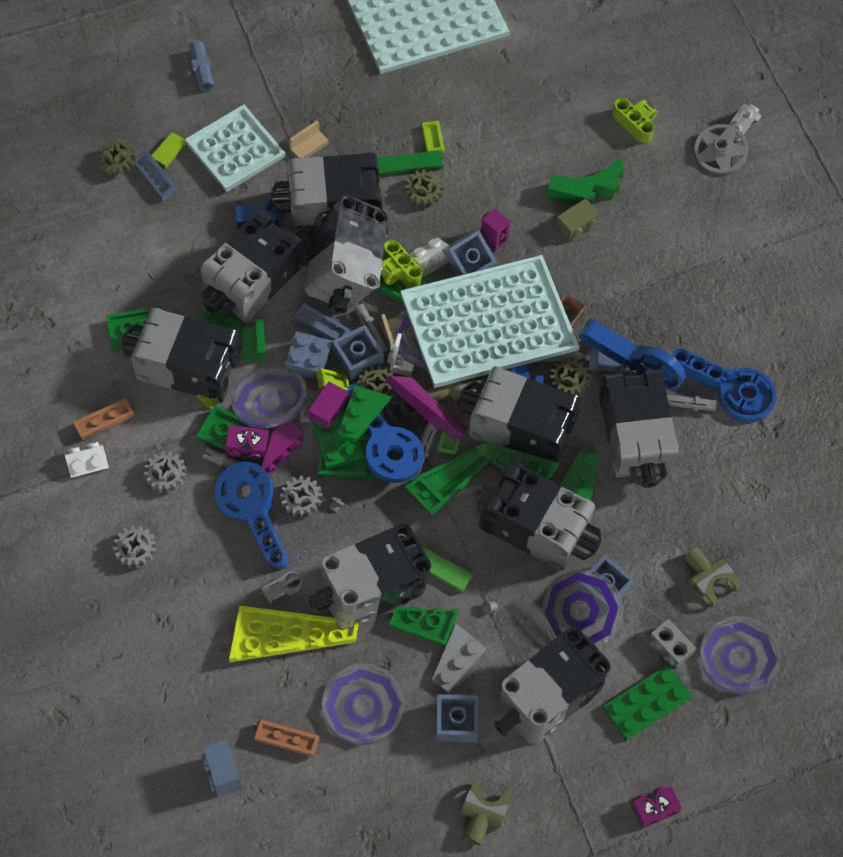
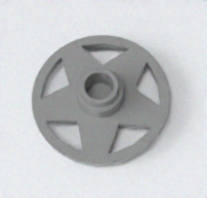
(721, 149)

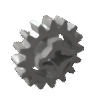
(159, 466)
(304, 504)
(141, 552)

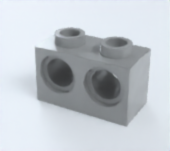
(675, 641)

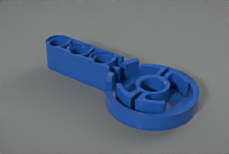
(631, 355)
(729, 388)
(388, 440)
(251, 508)

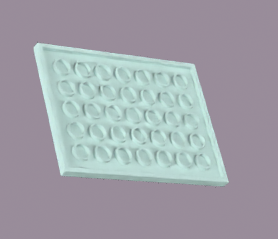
(420, 30)
(488, 320)

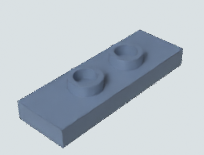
(155, 174)
(320, 323)

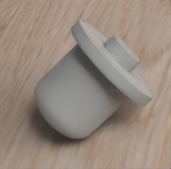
(336, 504)
(489, 607)

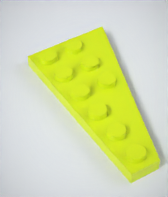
(277, 632)

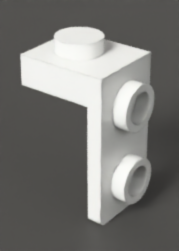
(744, 119)
(398, 363)

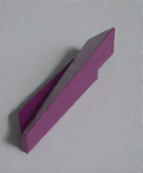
(427, 406)

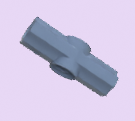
(201, 66)

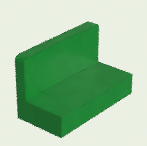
(254, 342)

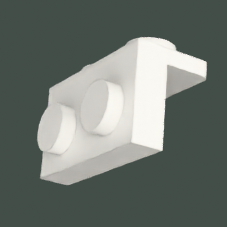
(430, 256)
(86, 459)

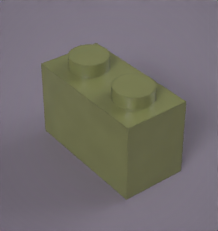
(577, 220)

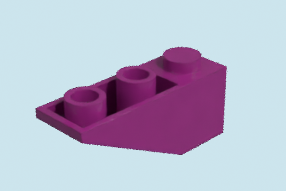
(282, 442)

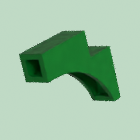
(576, 189)

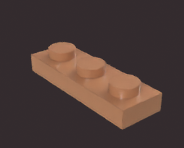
(103, 419)
(287, 738)

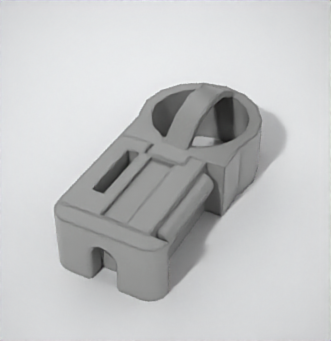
(279, 587)

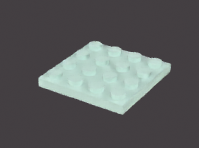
(235, 148)

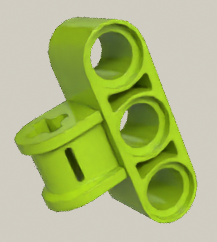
(641, 114)
(399, 266)

